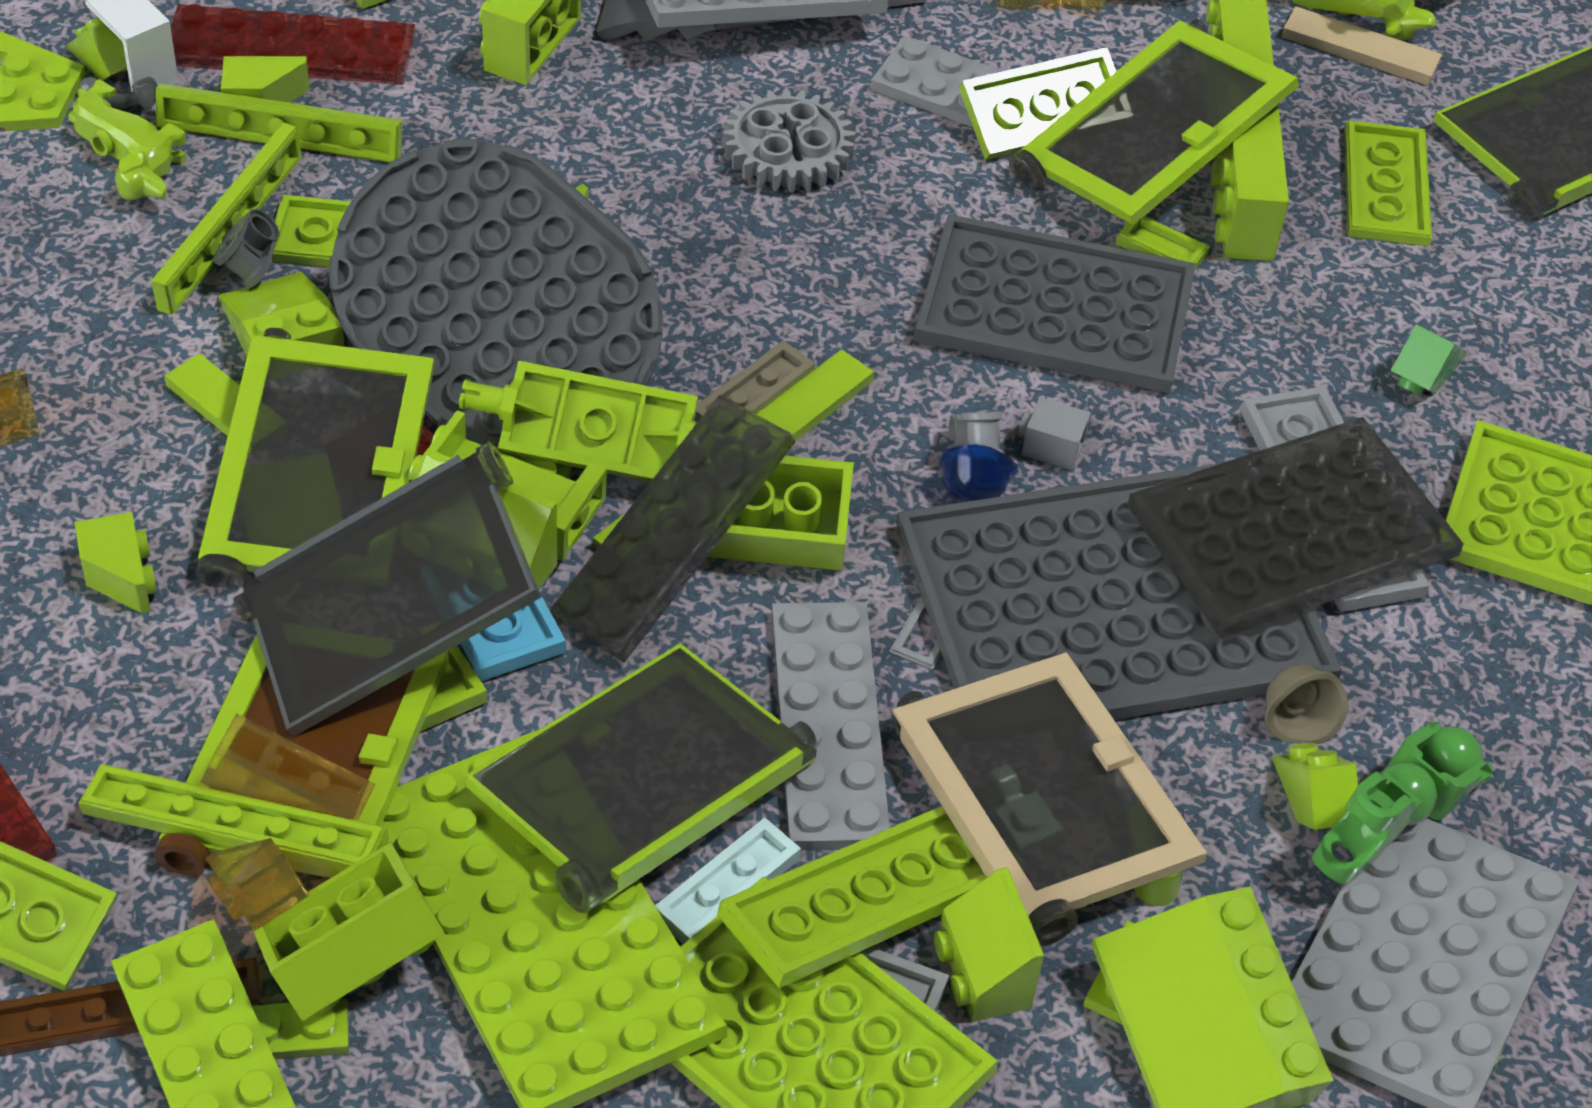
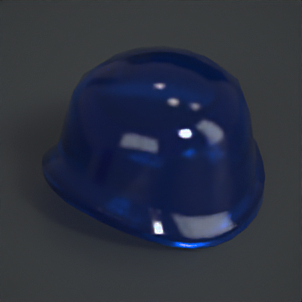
(976, 472)

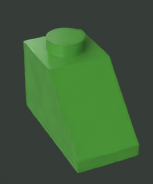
(1426, 361)

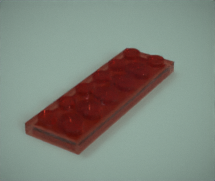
(333, 45)

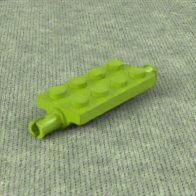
(585, 419)

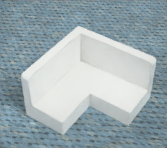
(144, 37)

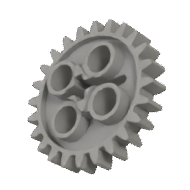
(763, 149)

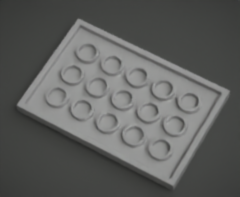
(1430, 963)

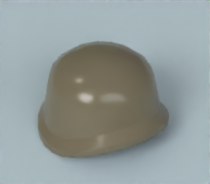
(1305, 704)

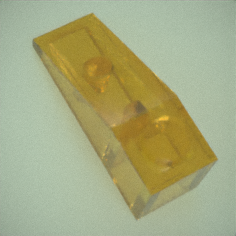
(277, 770)

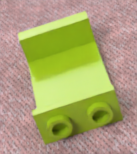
(575, 501)

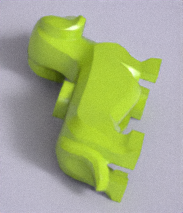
(1400, 16)
(135, 142)

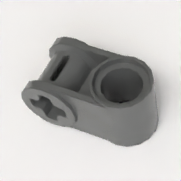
(249, 247)

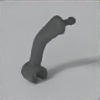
(143, 93)

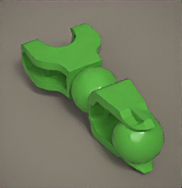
(1423, 779)

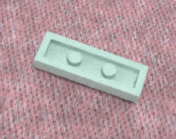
(755, 854)

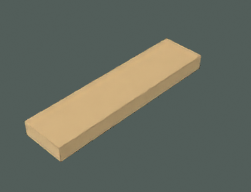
(1361, 45)

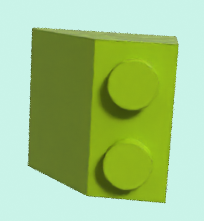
(990, 949)

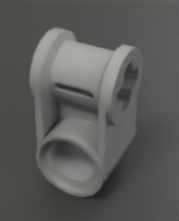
(976, 428)

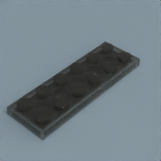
(671, 527)

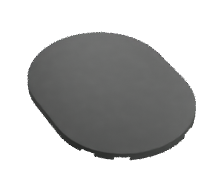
(490, 265)

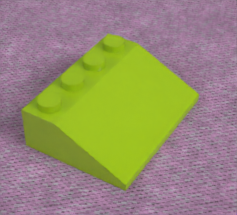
(1212, 1007)

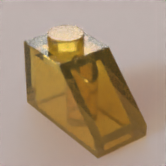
(16, 408)

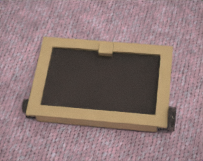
(1046, 789)

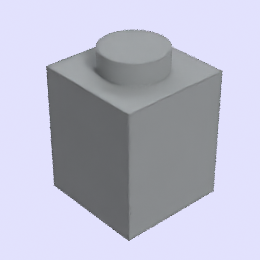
(1054, 433)

